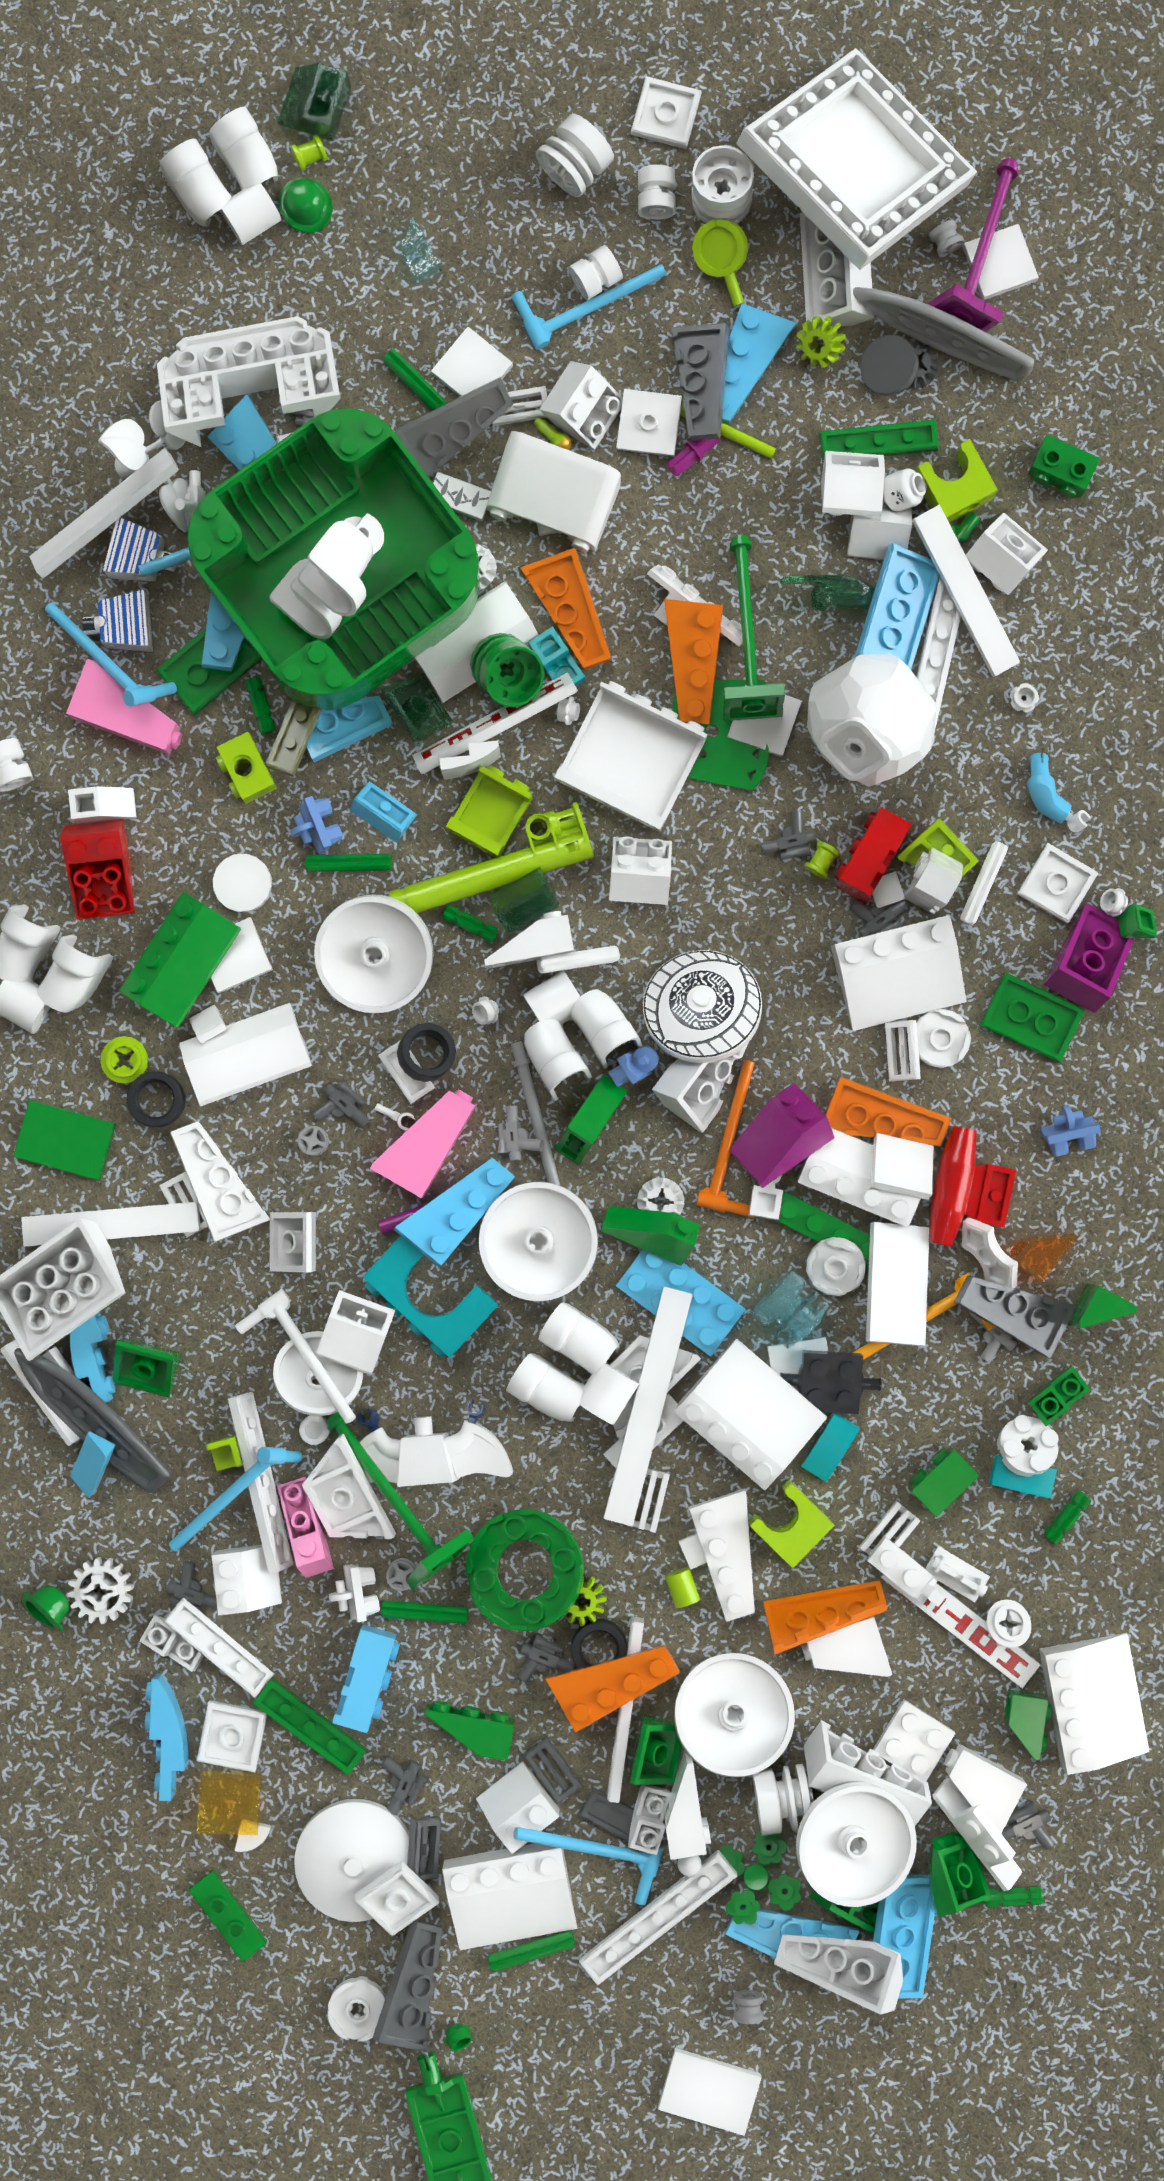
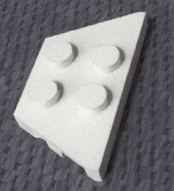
(631, 1363)
(345, 1496)

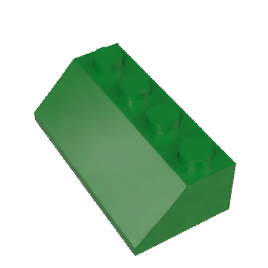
(180, 959)

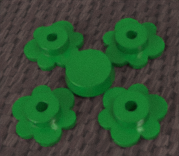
(757, 1879)

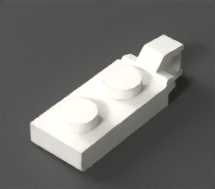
(905, 1572)

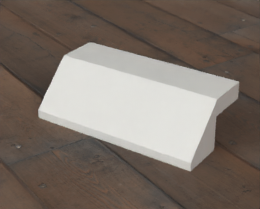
(449, 660)
(245, 1055)

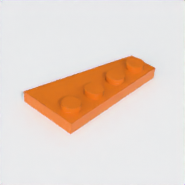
(567, 597)
(867, 1111)
(815, 1614)
(604, 1687)

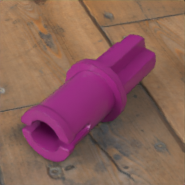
(691, 453)

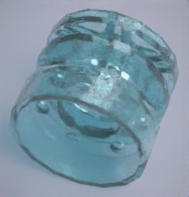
(790, 1309)

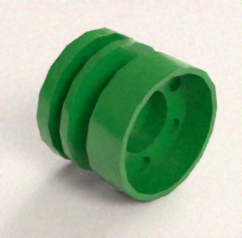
(519, 678)

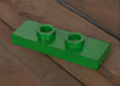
(228, 1915)

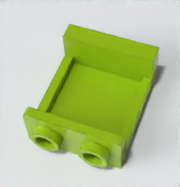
(490, 811)

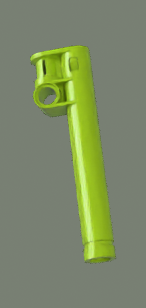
(560, 846)

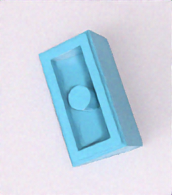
(382, 811)
(91, 1463)

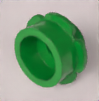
(457, 2037)

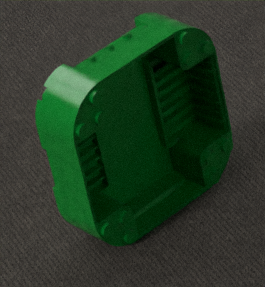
(281, 507)

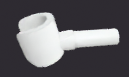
(393, 1114)

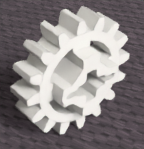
(101, 1604)

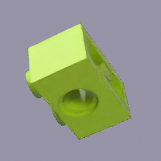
(240, 751)

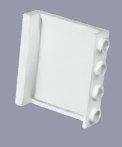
(632, 755)

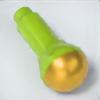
(556, 438)

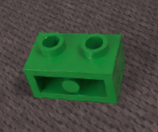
(1063, 467)
(942, 1480)

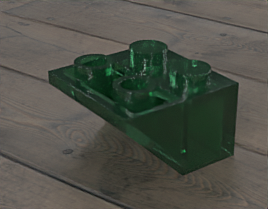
(316, 100)

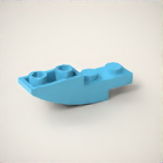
(88, 1358)
(166, 1724)

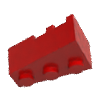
(872, 854)

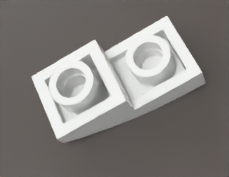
(168, 1643)
(647, 1819)

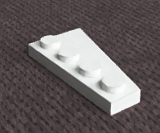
(218, 1189)
(726, 1547)

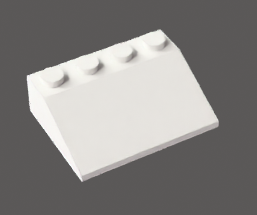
(900, 972)
(59, 1287)
(750, 1414)
(1094, 1703)
(509, 1895)

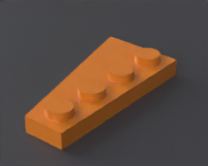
(694, 652)

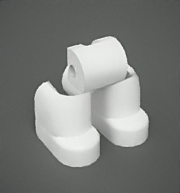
(249, 161)
(328, 581)
(65, 987)
(593, 1012)
(555, 1391)

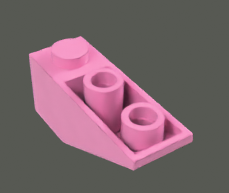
(304, 1530)

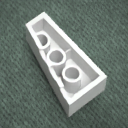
(837, 1761)

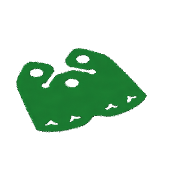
(727, 758)

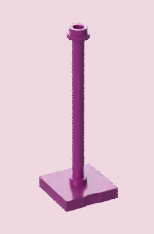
(961, 301)

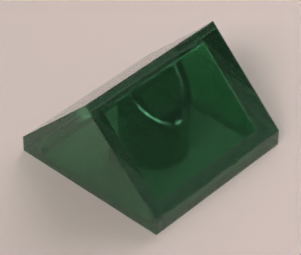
(417, 708)

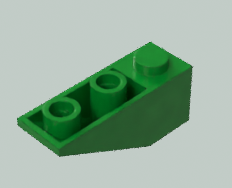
(480, 1732)

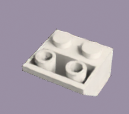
(582, 404)
(852, 484)
(640, 870)
(355, 1332)

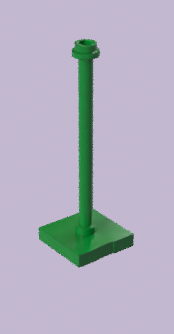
(751, 700)
(437, 1555)

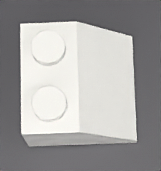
(1005, 554)
(244, 1580)
(517, 1802)

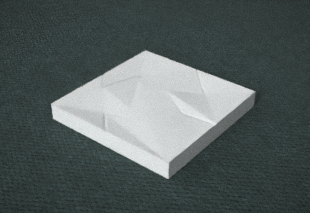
(856, 158)

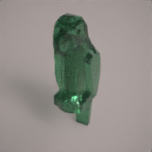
(835, 591)

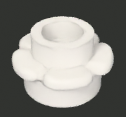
(1024, 690)
(568, 710)
(1114, 901)
(485, 1011)

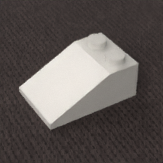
(540, 939)

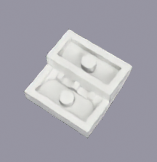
(479, 755)
(243, 960)

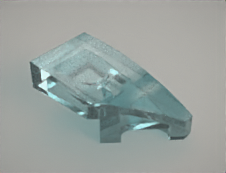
(418, 254)

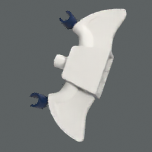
(435, 1456)

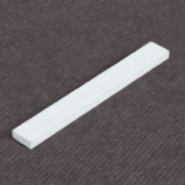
(648, 1406)

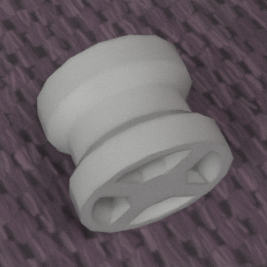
(946, 238)
(306, 1143)
(397, 1577)
(748, 2007)

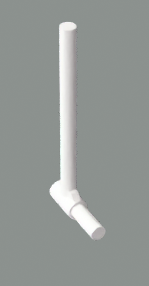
(277, 1307)

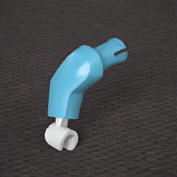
(1047, 801)

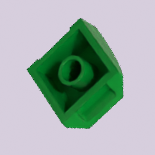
(955, 1875)

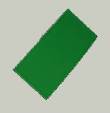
(1058, 1395)

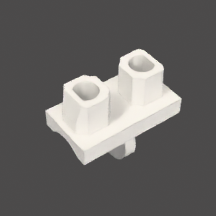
(358, 1605)

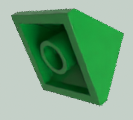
(1099, 1306)
(145, 1366)
(655, 1752)

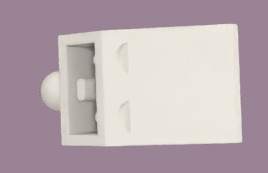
(684, 1826)

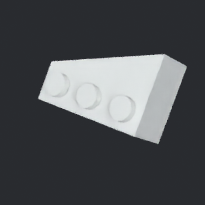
(934, 880)

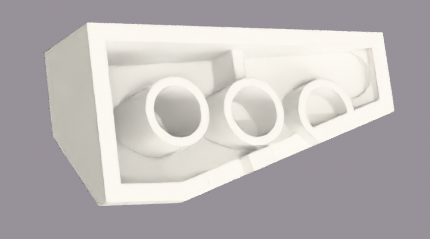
(694, 1089)
(847, 1967)

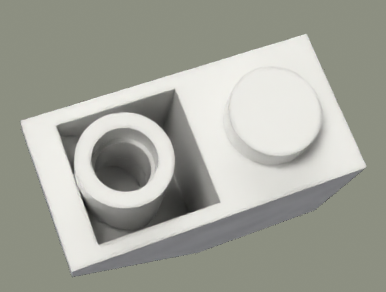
(101, 804)

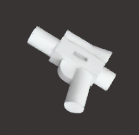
(193, 495)

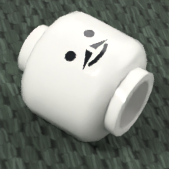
(903, 489)

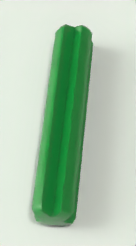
(413, 380)
(348, 862)
(424, 1612)
(531, 1951)

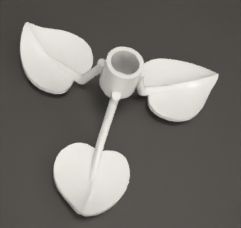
(126, 443)

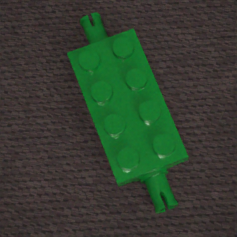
(446, 2125)

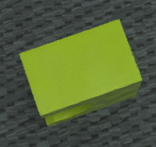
(964, 494)
(799, 1535)

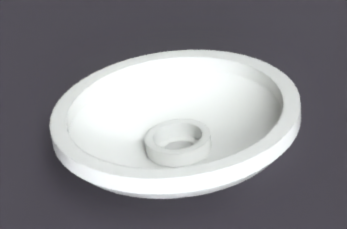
(294, 1379)

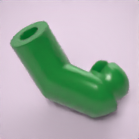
(967, 526)

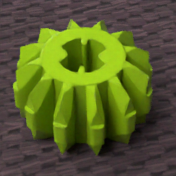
(813, 349)
(592, 1605)

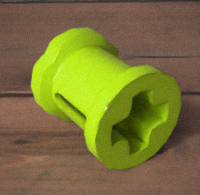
(309, 152)
(822, 860)

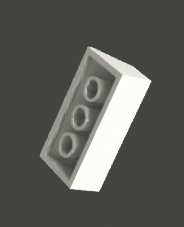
(831, 279)
(845, 1172)

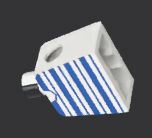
(131, 547)
(123, 622)

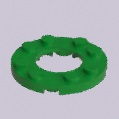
(483, 1563)

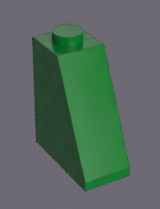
(590, 1120)

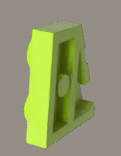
(942, 839)

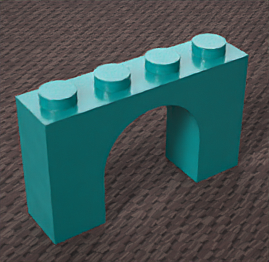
(445, 1331)

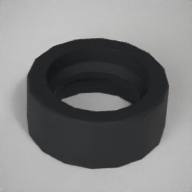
(439, 1034)
(135, 1090)
(589, 1627)

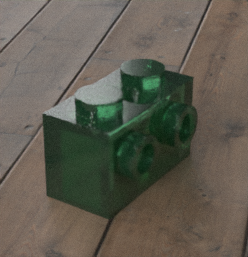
(524, 900)

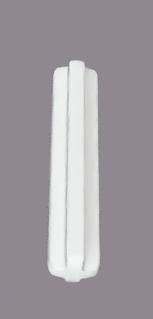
(983, 883)
(578, 959)

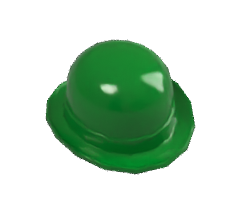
(305, 205)
(46, 1606)

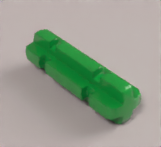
(260, 705)
(470, 923)
(1067, 1517)
(1015, 1897)

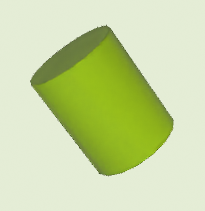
(682, 1587)

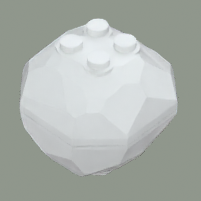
(871, 718)

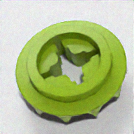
(110, 1059)

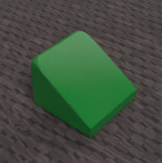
(1137, 922)

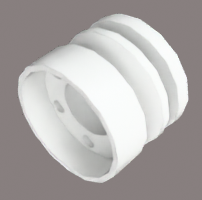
(575, 155)
(723, 172)
(781, 1798)

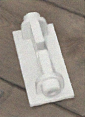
(957, 1574)

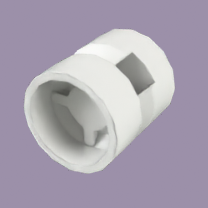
(656, 192)
(597, 271)
(12, 769)

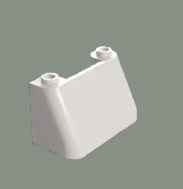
(554, 489)

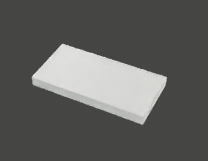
(897, 1284)

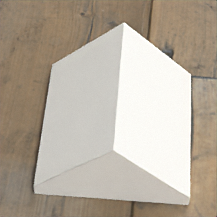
(872, 535)
(293, 1241)

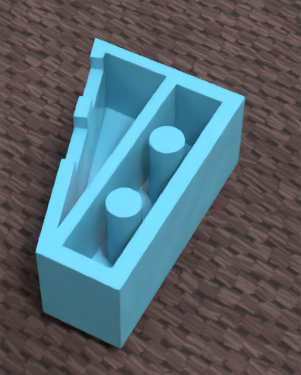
(366, 1678)

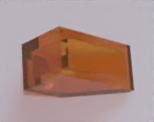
(1041, 1254)

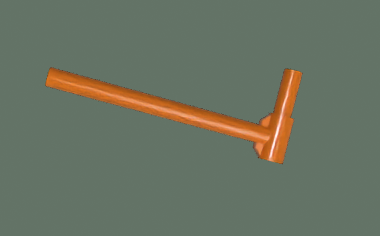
(713, 1197)

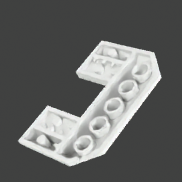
(242, 362)

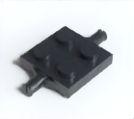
(832, 1380)

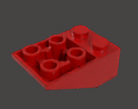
(98, 868)

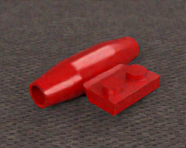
(967, 1189)

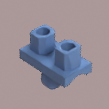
(311, 826)
(634, 1065)
(1068, 1127)

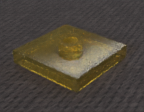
(229, 1803)

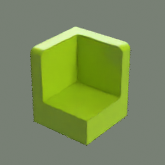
(225, 1452)

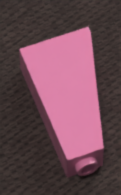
(101, 704)
(426, 1144)

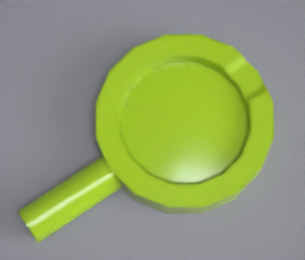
(720, 251)

